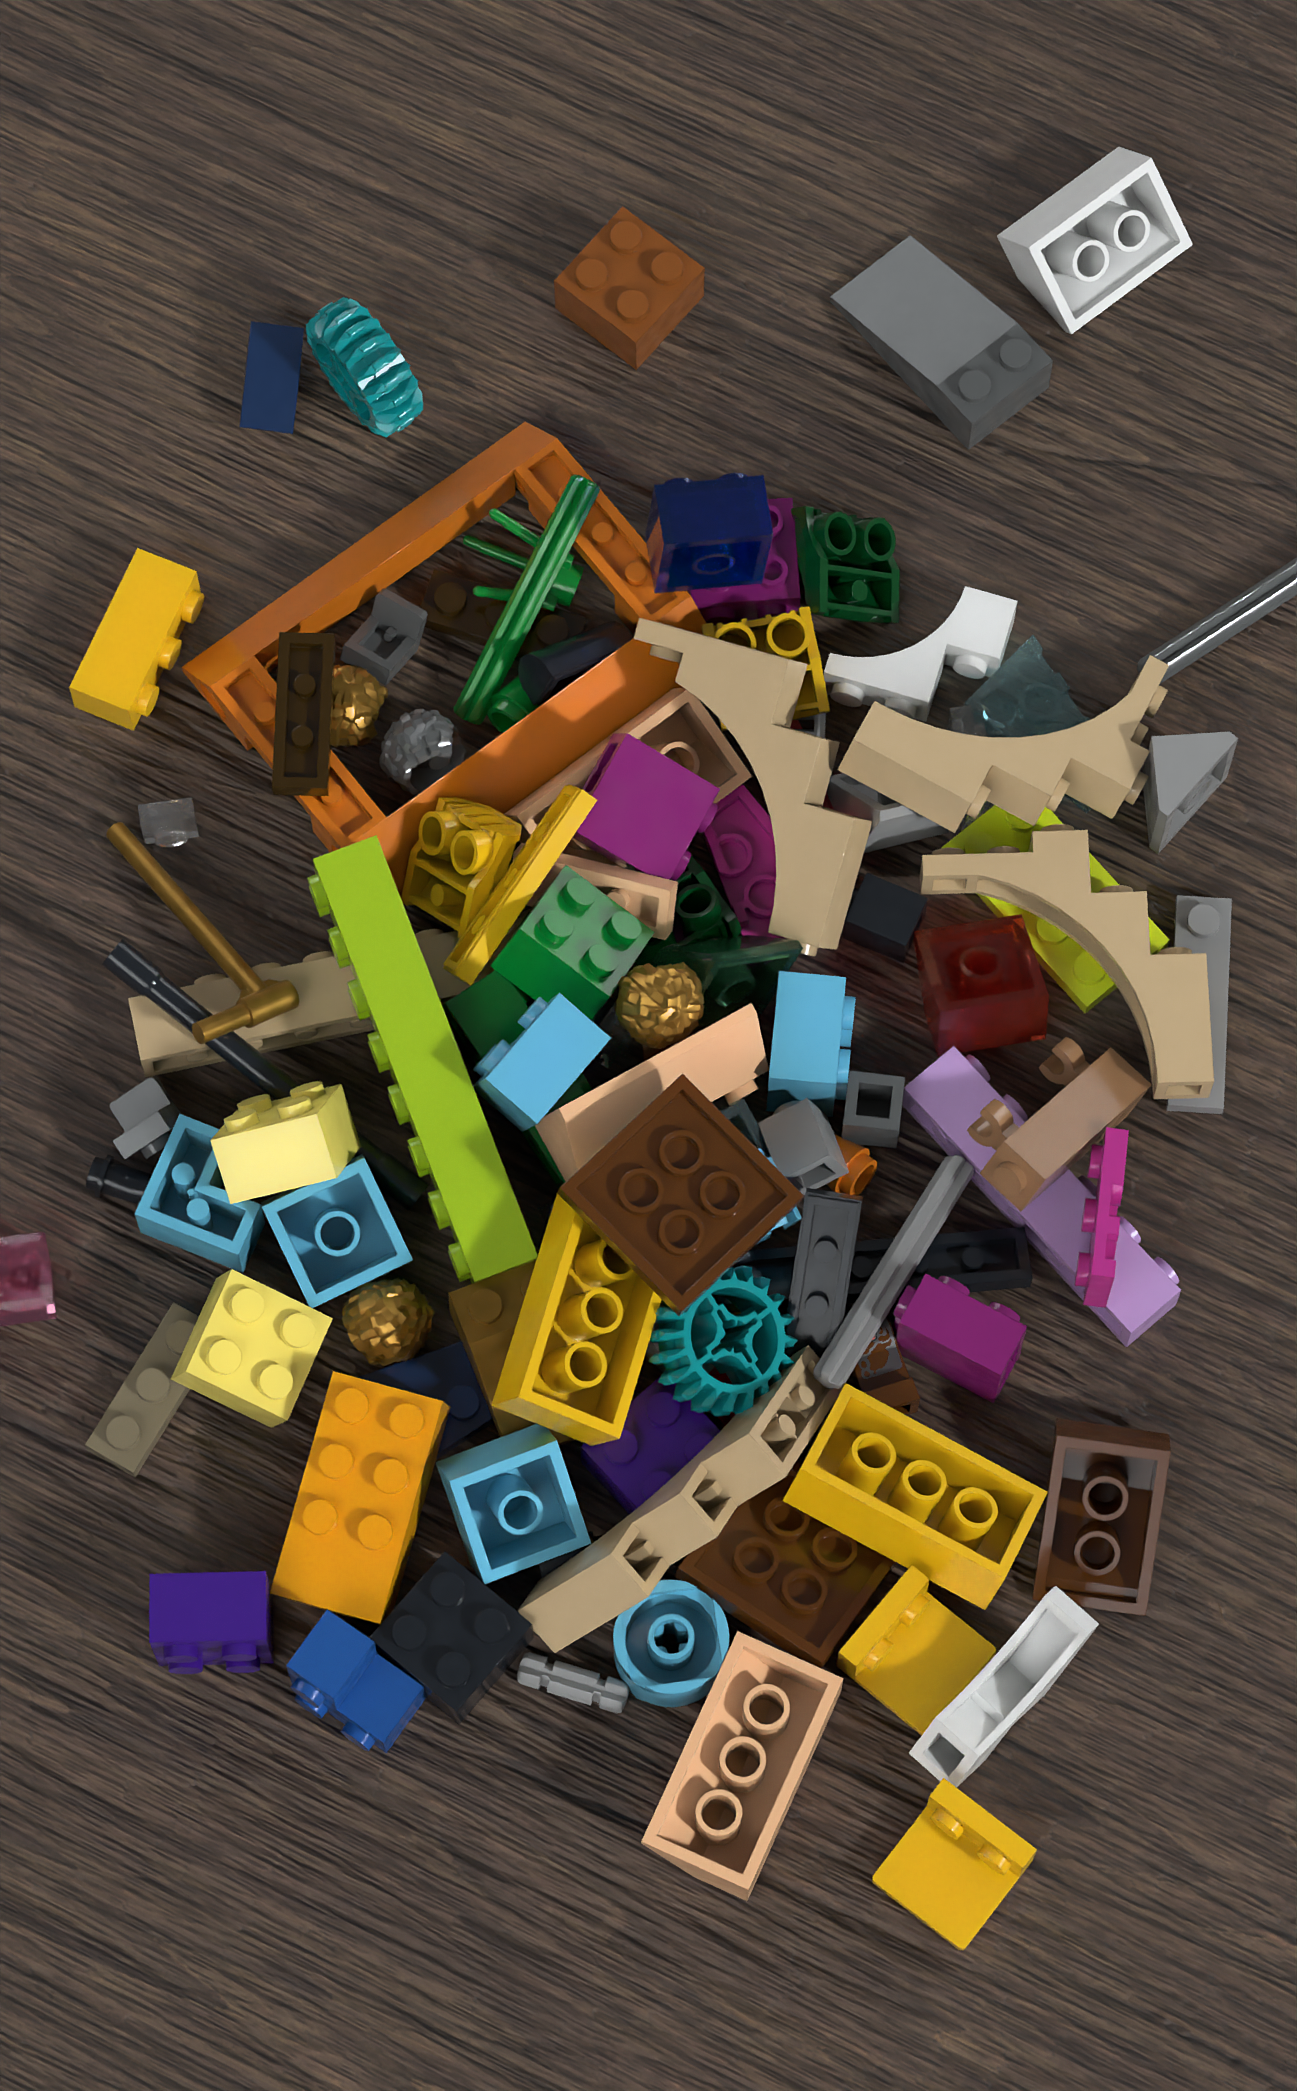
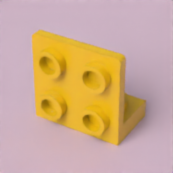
(914, 1652)
(954, 1865)

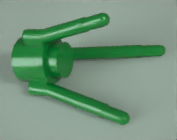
(564, 585)

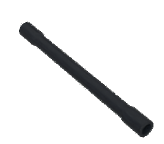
(150, 982)

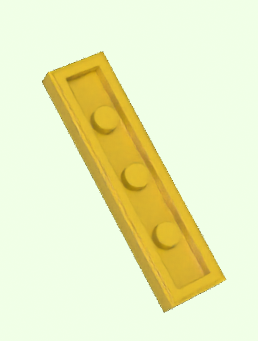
(519, 883)

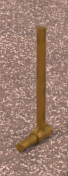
(258, 998)

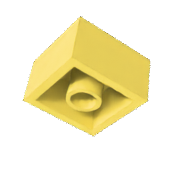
(285, 1141)
(251, 1348)

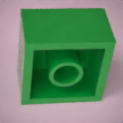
(573, 945)

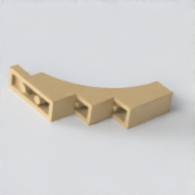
(756, 701)
(685, 1512)

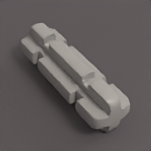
(573, 1682)

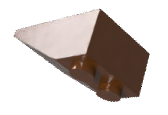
(1102, 1515)

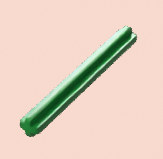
(526, 599)

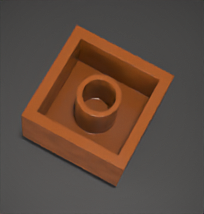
(629, 287)

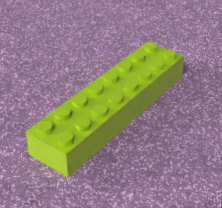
(424, 1060)

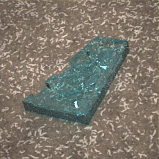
(1026, 699)

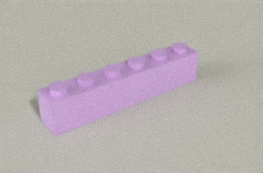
(948, 1101)

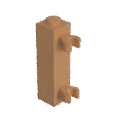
(1064, 1128)

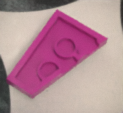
(744, 859)
(1100, 1218)

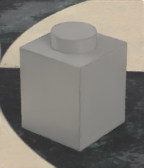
(803, 1145)

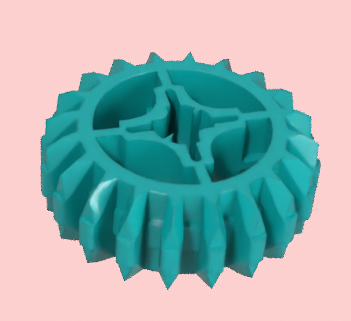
(364, 366)
(747, 1354)

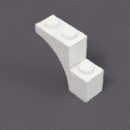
(907, 680)
(1004, 1689)

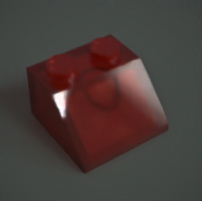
(981, 985)

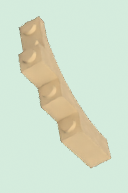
(955, 773)
(1053, 882)

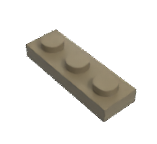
(145, 1398)

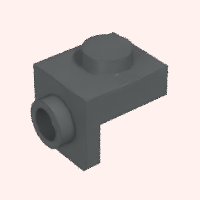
(386, 637)
(146, 1117)

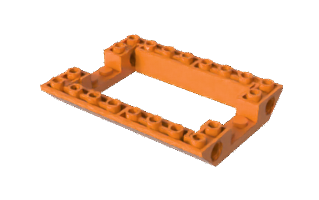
(531, 752)

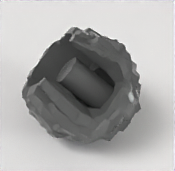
(420, 750)

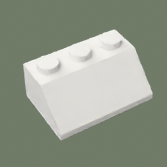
(1096, 238)

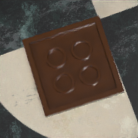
(680, 1194)
(787, 1574)

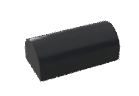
(561, 663)

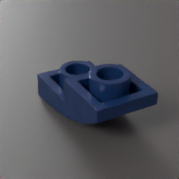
(271, 377)

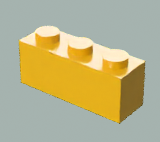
(137, 640)

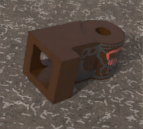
(884, 1374)

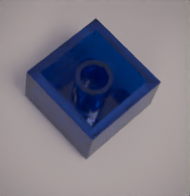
(708, 533)

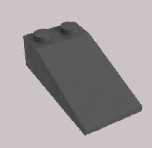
(945, 340)

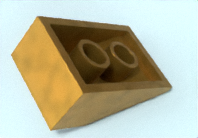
(486, 1323)

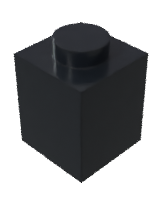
(884, 917)

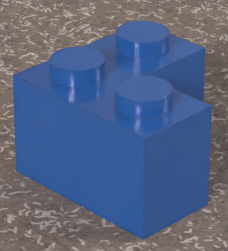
(345, 1676)

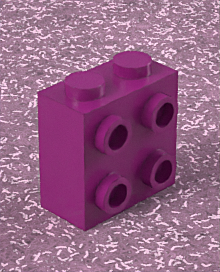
(780, 583)
(645, 808)
(958, 1335)

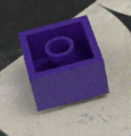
(653, 1446)
(211, 1620)

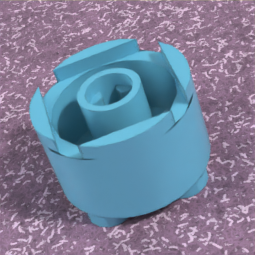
(645, 1664)

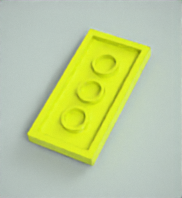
(1055, 951)

